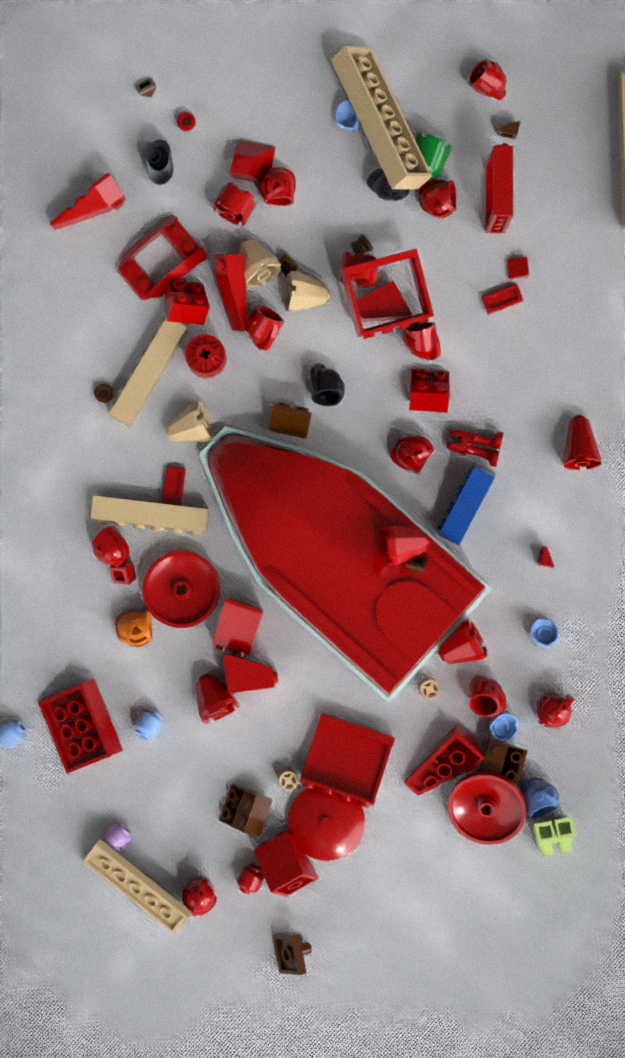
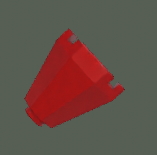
(402, 543)
(463, 645)
(214, 699)

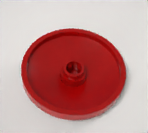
(181, 589)
(487, 808)
(325, 824)

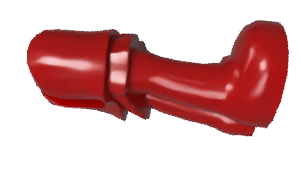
(469, 437)

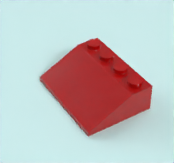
(80, 726)

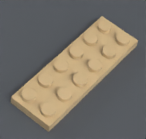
(137, 886)

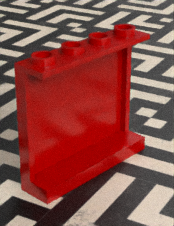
(346, 760)

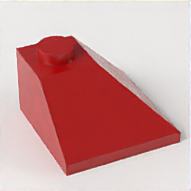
(251, 161)

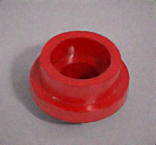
(186, 116)

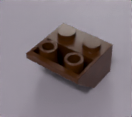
(290, 420)
(503, 759)
(245, 810)

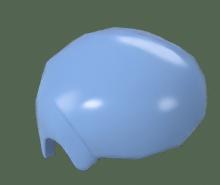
(346, 116)
(544, 633)
(503, 727)

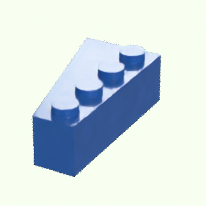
(466, 504)

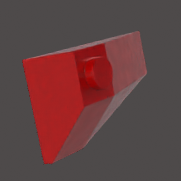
(102, 198)
(232, 285)
(450, 758)

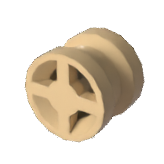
(432, 690)
(286, 782)

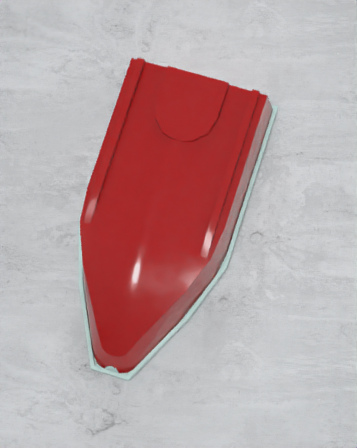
(318, 552)

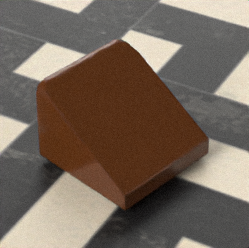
(509, 130)

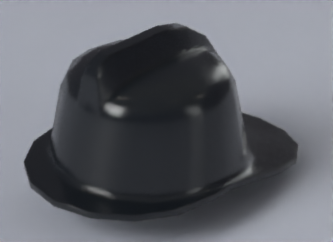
(158, 161)

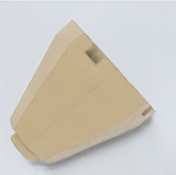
(259, 263)
(304, 292)
(191, 425)

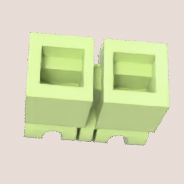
(550, 833)

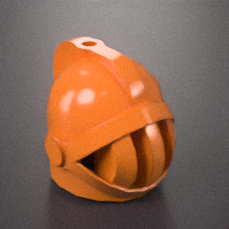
(134, 628)

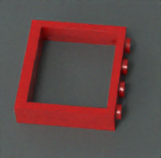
(499, 188)
(420, 284)

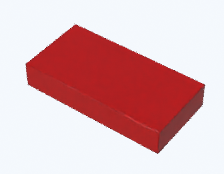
(502, 299)
(174, 486)

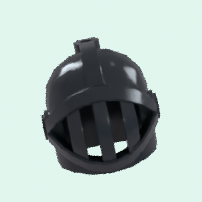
(379, 184)
(326, 383)

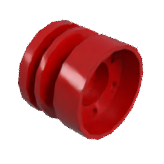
(206, 367)

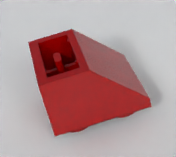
(186, 302)
(429, 390)

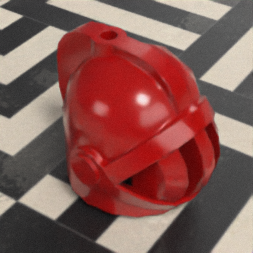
(490, 81)
(278, 187)
(438, 198)
(264, 326)
(422, 340)
(412, 453)
(110, 547)
(486, 697)
(554, 710)
(199, 896)

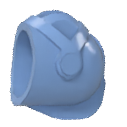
(539, 797)

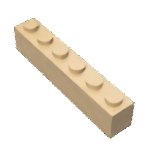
(148, 372)
(149, 514)

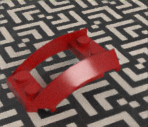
(182, 243)

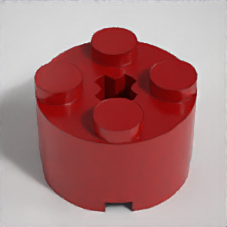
(234, 204)
(364, 278)

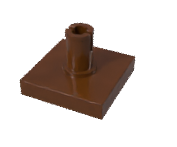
(291, 953)

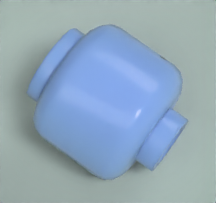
(148, 725)
(11, 733)

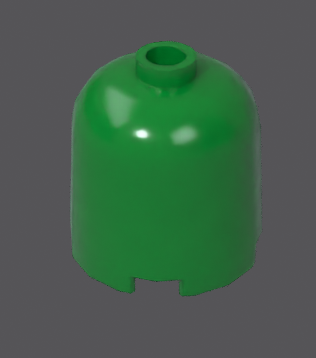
(433, 152)

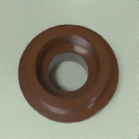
(99, 389)

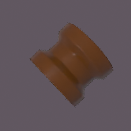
(362, 245)

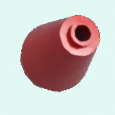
(581, 445)

